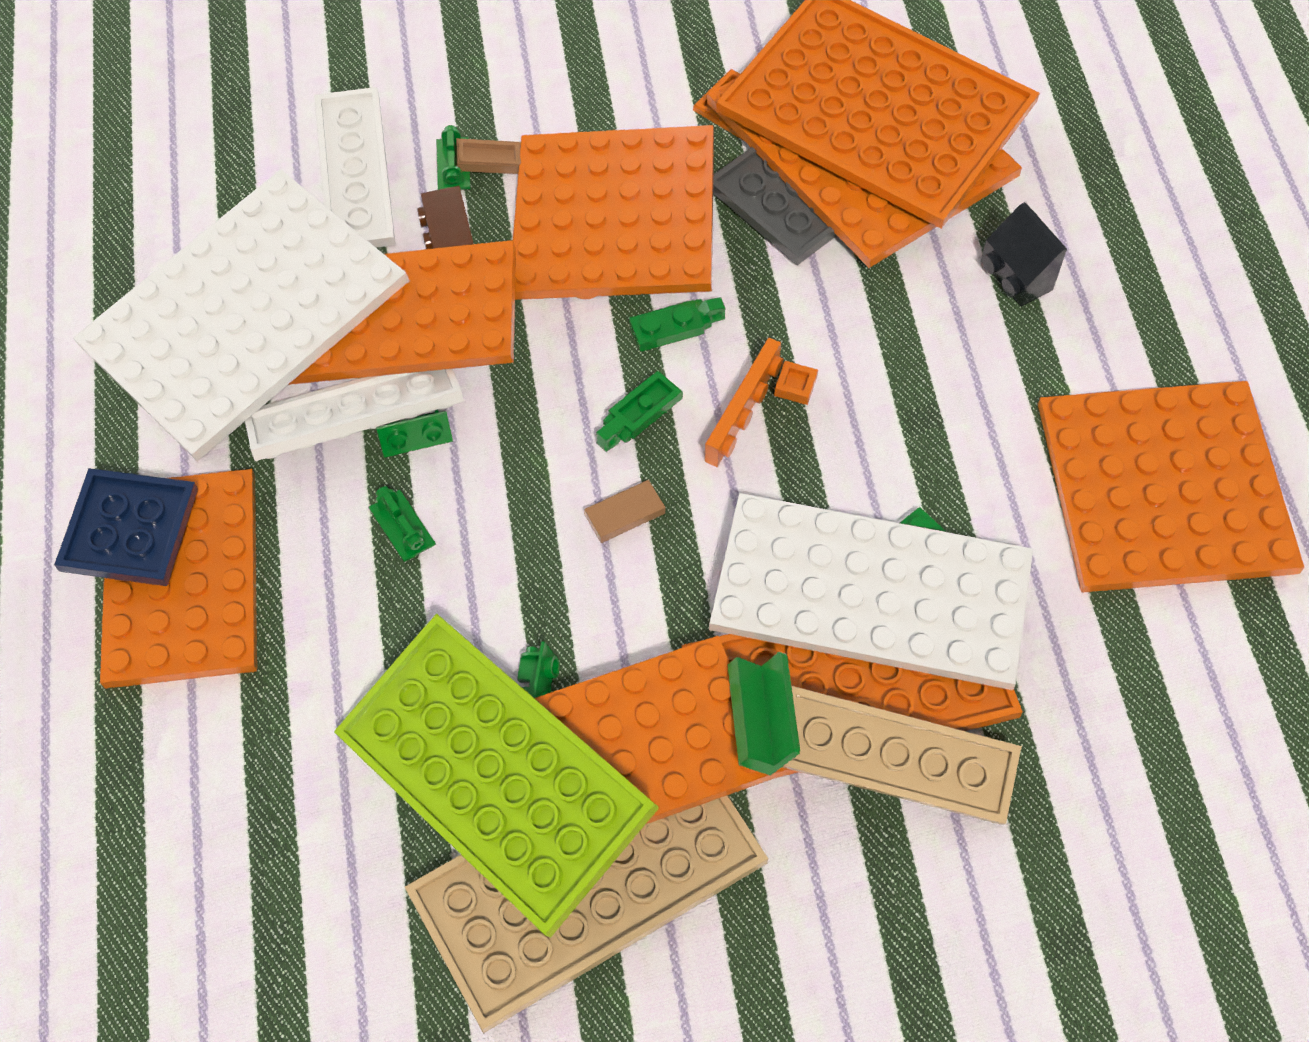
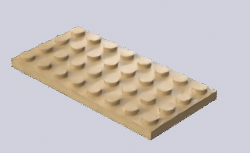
(510, 964)

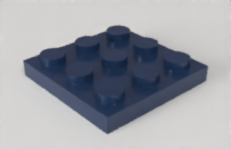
(126, 527)

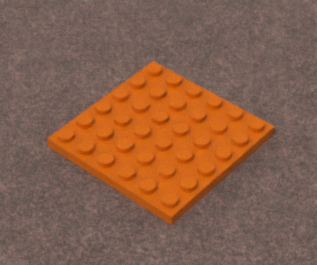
(615, 213)
(1168, 487)

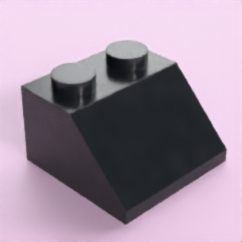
(1024, 256)

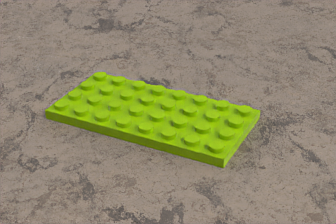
(496, 774)

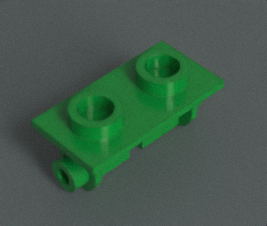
(447, 172)
(414, 434)
(400, 523)
(538, 669)

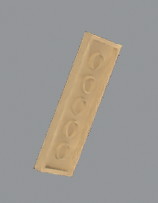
(904, 756)

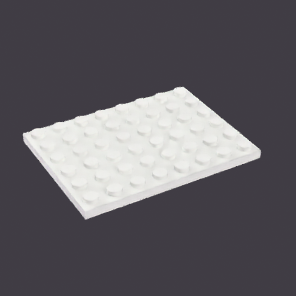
(240, 312)

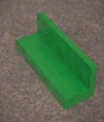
(763, 713)

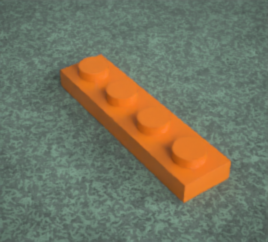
(739, 412)

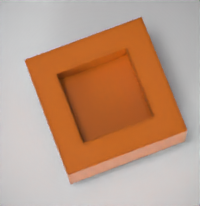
(796, 382)

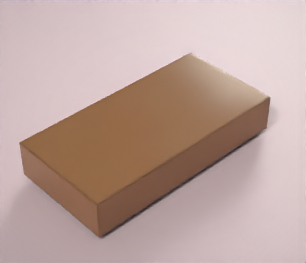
(488, 156)
(624, 511)

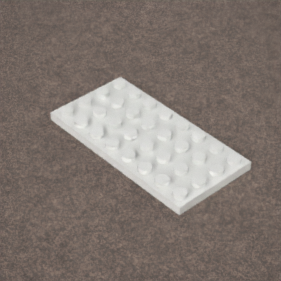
(874, 591)

